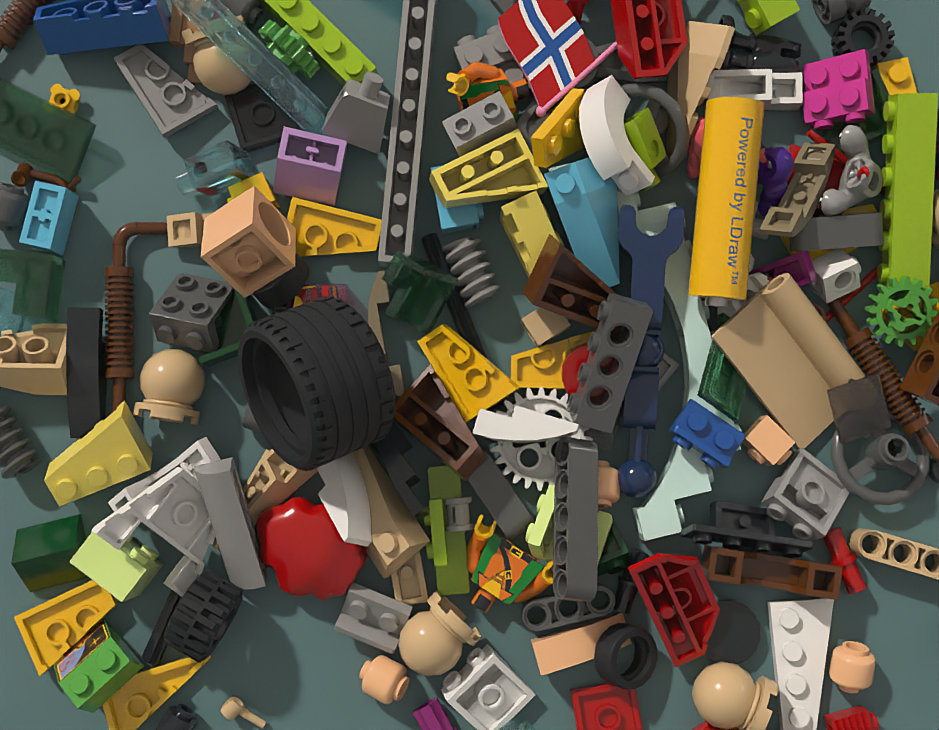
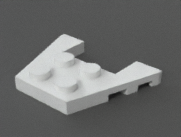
(175, 513)

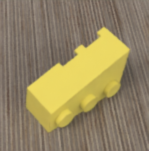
(489, 174)
(527, 228)
(100, 459)

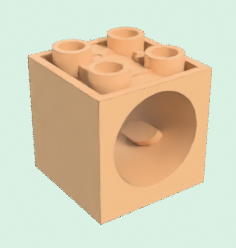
(249, 242)

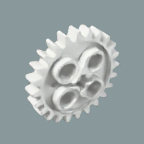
(544, 468)

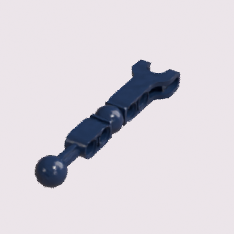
(649, 257)

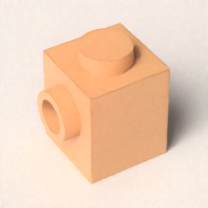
(767, 442)

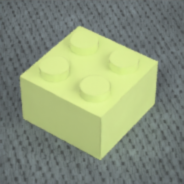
(121, 571)

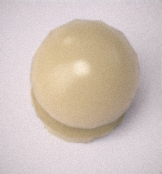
(213, 66)
(171, 385)
(434, 638)
(731, 698)

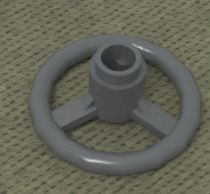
(659, 98)
(882, 454)

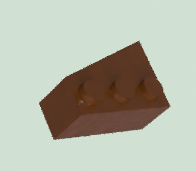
(566, 286)
(437, 424)

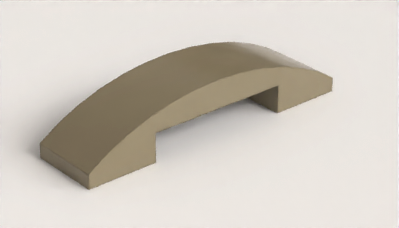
(803, 193)
(381, 298)

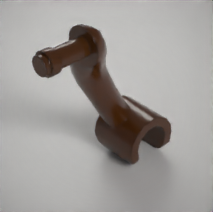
(26, 172)

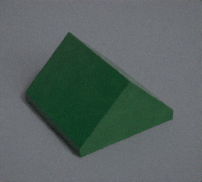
(44, 553)

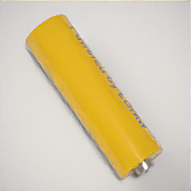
(726, 200)

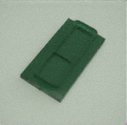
(720, 381)

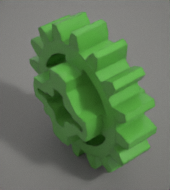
(290, 48)
(908, 300)

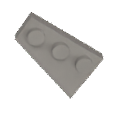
(163, 93)

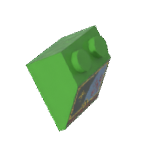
(96, 667)

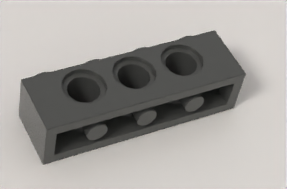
(602, 411)

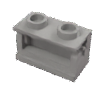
(480, 124)

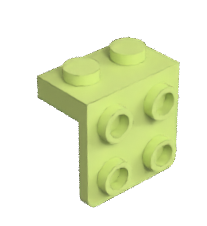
(541, 534)

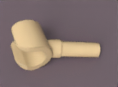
(235, 707)

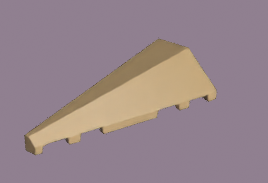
(271, 484)

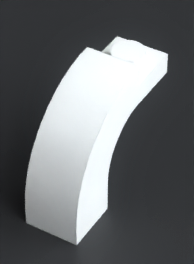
(606, 139)
(197, 454)

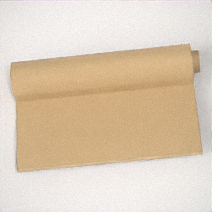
(787, 357)

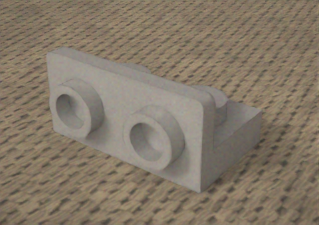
(372, 618)

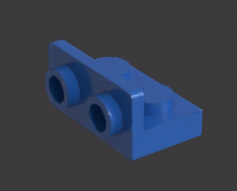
(706, 434)

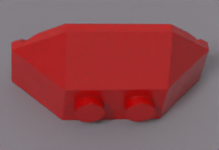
(649, 35)
(678, 603)

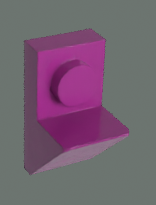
(797, 265)

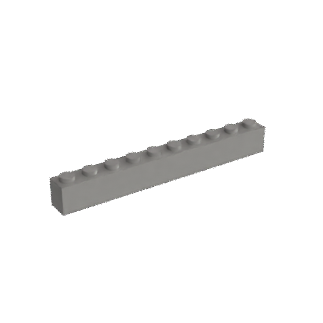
(407, 129)

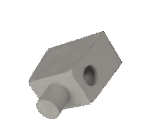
(359, 113)

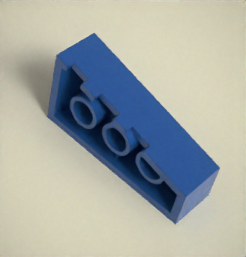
(101, 24)

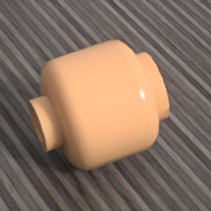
(607, 485)
(852, 666)
(384, 679)

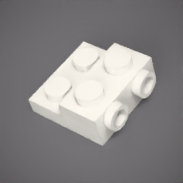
(486, 690)

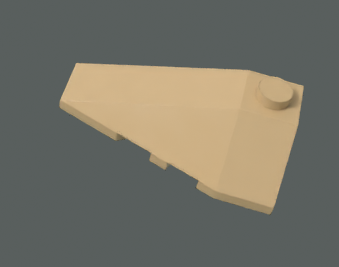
(692, 70)
(34, 359)
(393, 527)

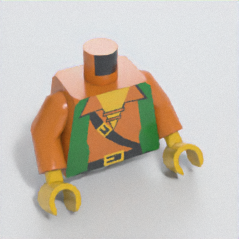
(482, 80)
(503, 569)

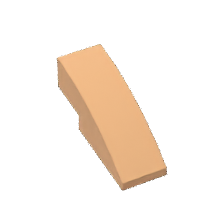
(572, 644)

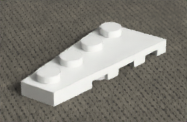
(799, 656)

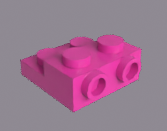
(838, 90)

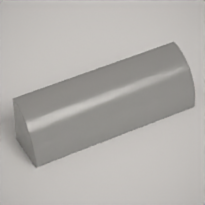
(232, 523)

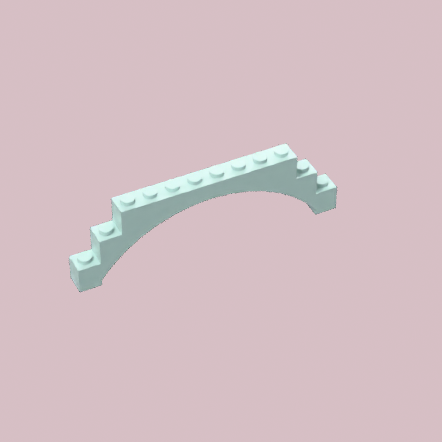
(684, 471)

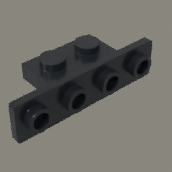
(744, 526)

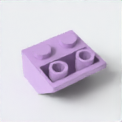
(309, 166)

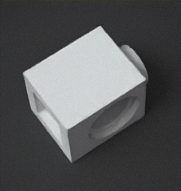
(836, 275)

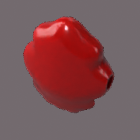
(307, 550)

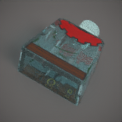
(215, 169)

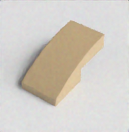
(185, 229)

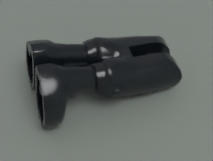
(765, 51)

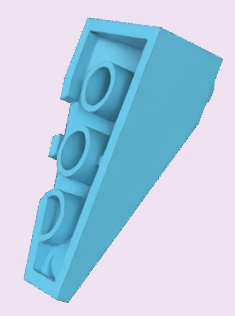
(589, 216)

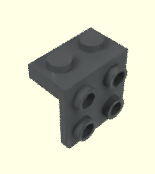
(188, 312)

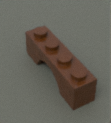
(771, 571)

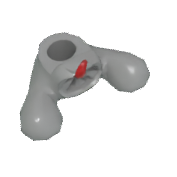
(859, 178)

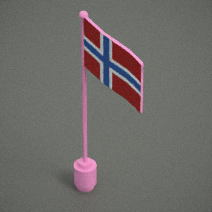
(548, 48)

